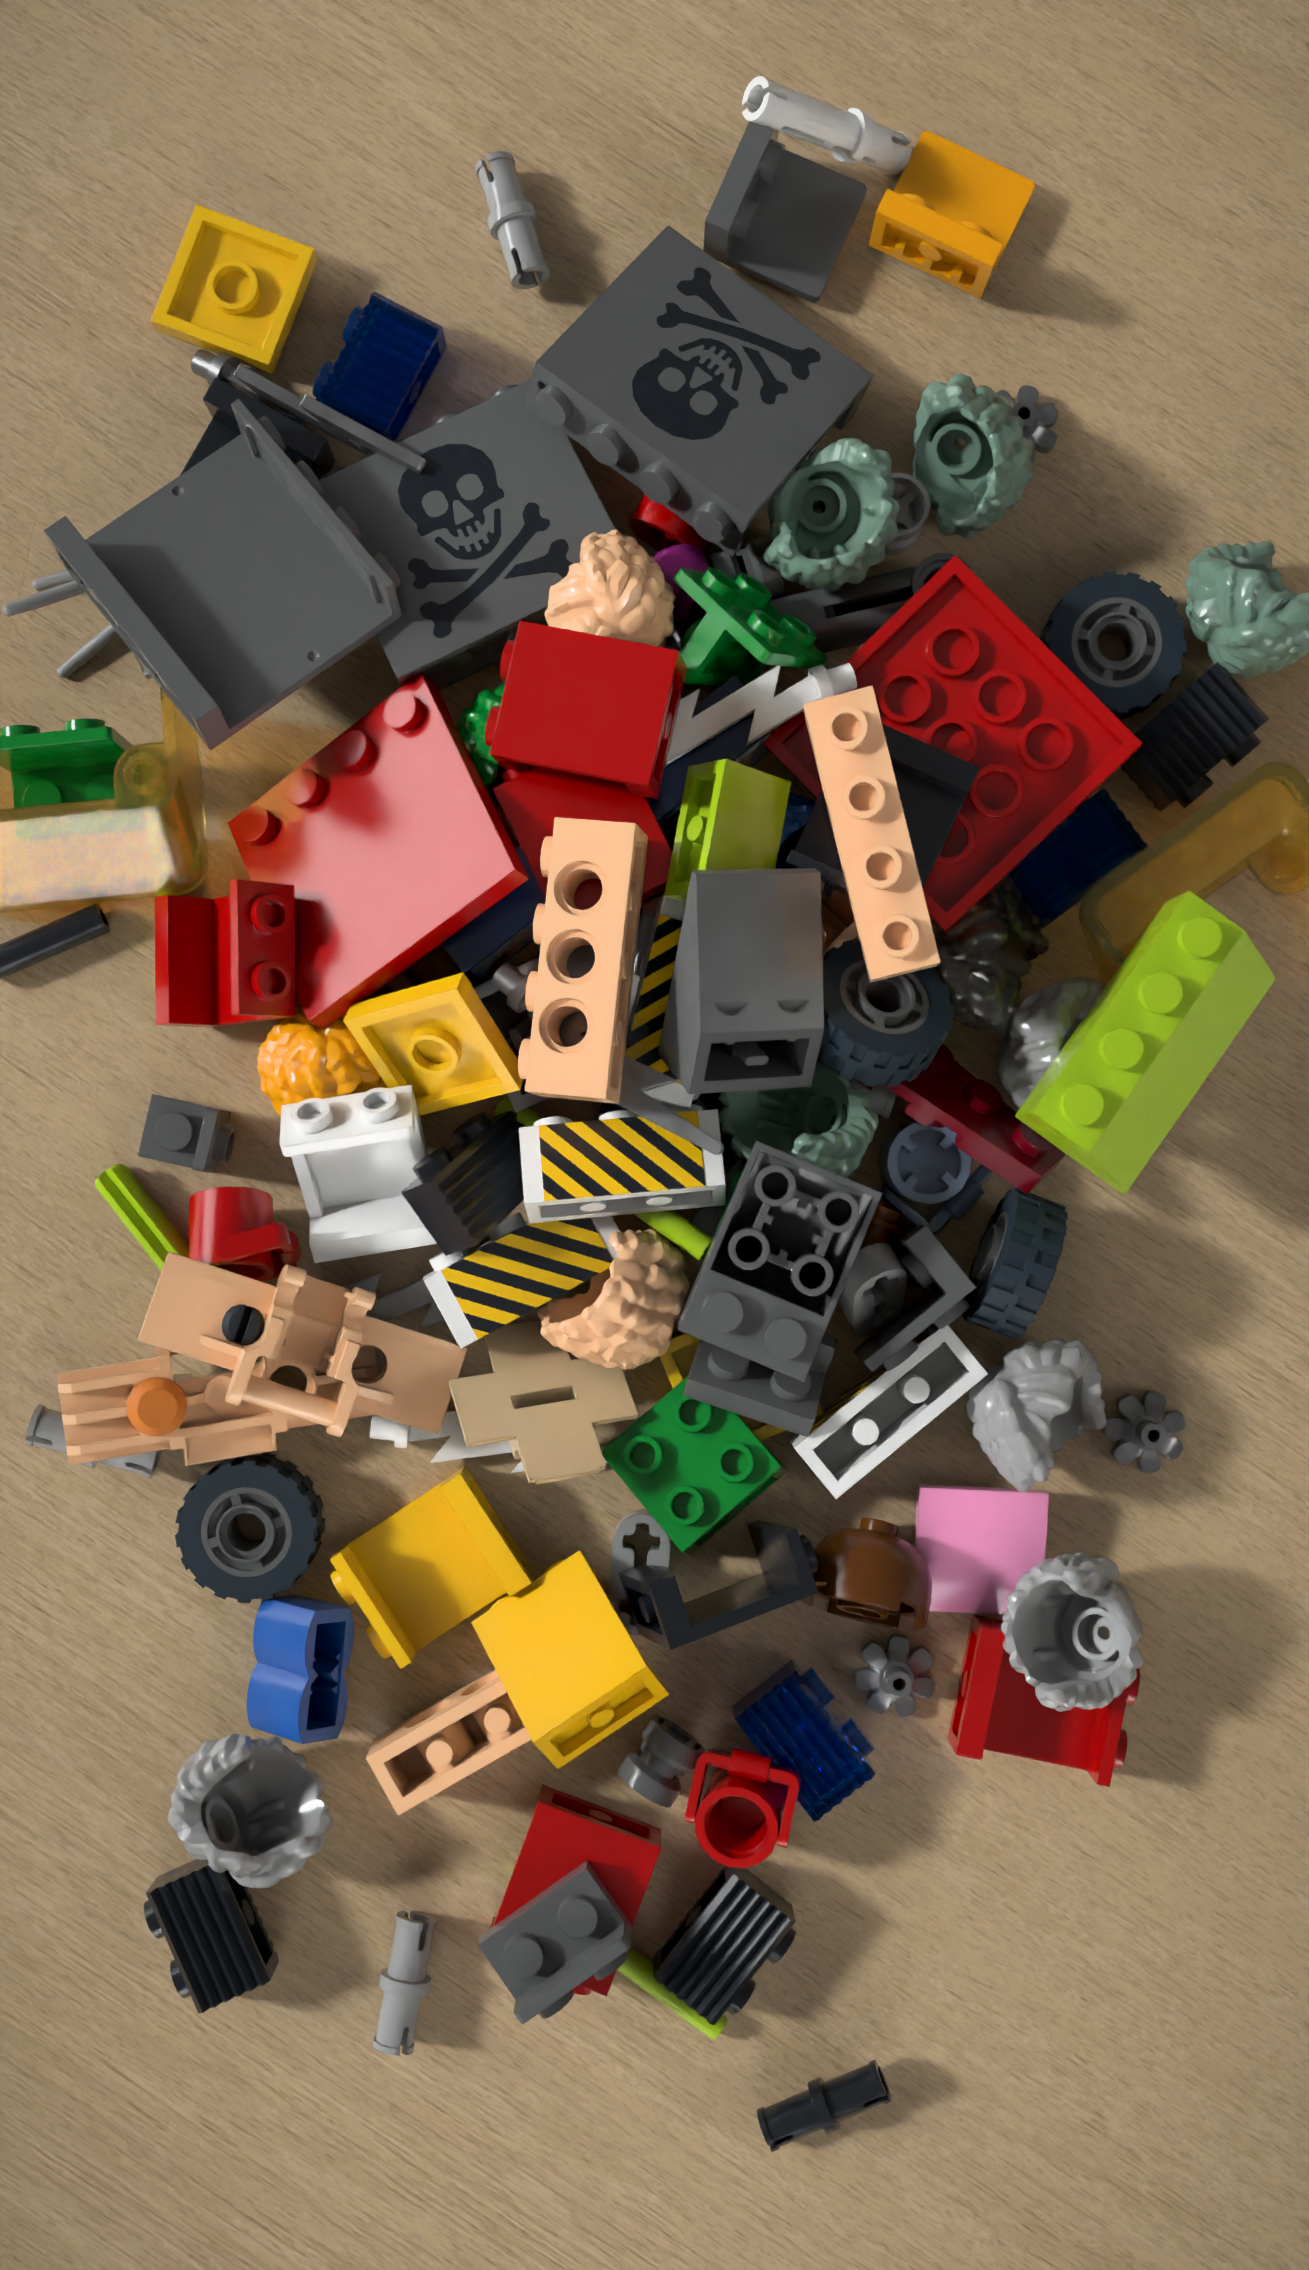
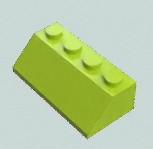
(1149, 1041)

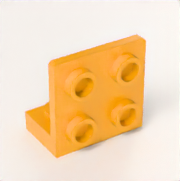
(951, 213)

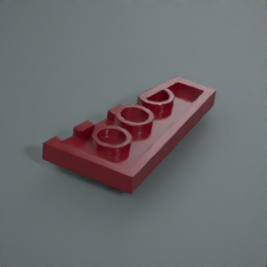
(981, 1119)

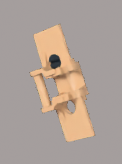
(306, 1321)

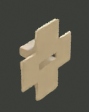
(532, 1408)

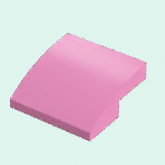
(978, 1543)

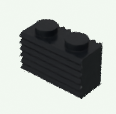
(1191, 736)
(472, 1184)
(211, 1933)
(725, 1943)

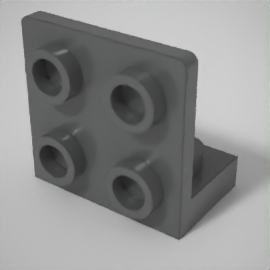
(781, 215)
(925, 1266)

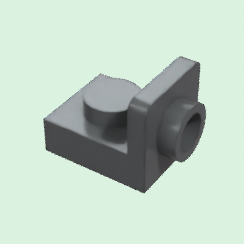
(187, 1134)

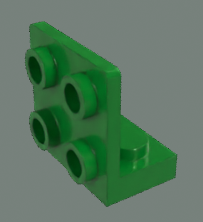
(61, 764)
(692, 1466)

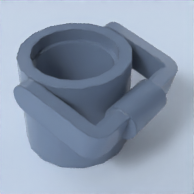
(929, 1169)

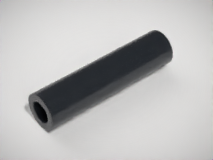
(52, 939)

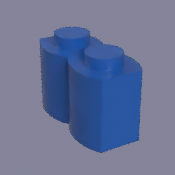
(300, 1668)

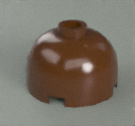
(872, 1575)

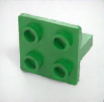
(740, 630)

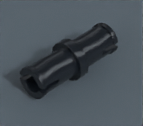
(823, 2105)

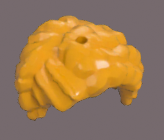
(312, 1062)

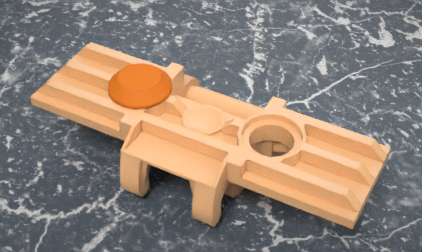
(150, 1409)

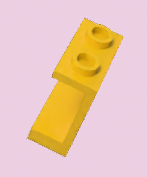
(430, 1567)
(567, 1660)

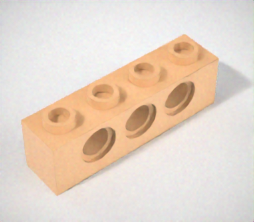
(871, 834)
(574, 854)
(446, 1742)

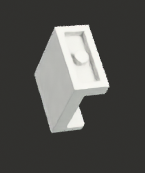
(351, 1168)

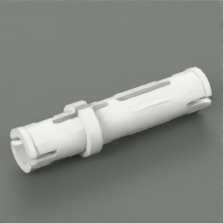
(847, 134)

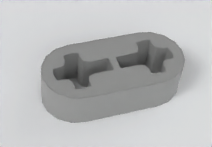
(874, 1289)
(623, 1558)

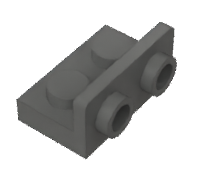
(757, 1390)
(558, 1943)

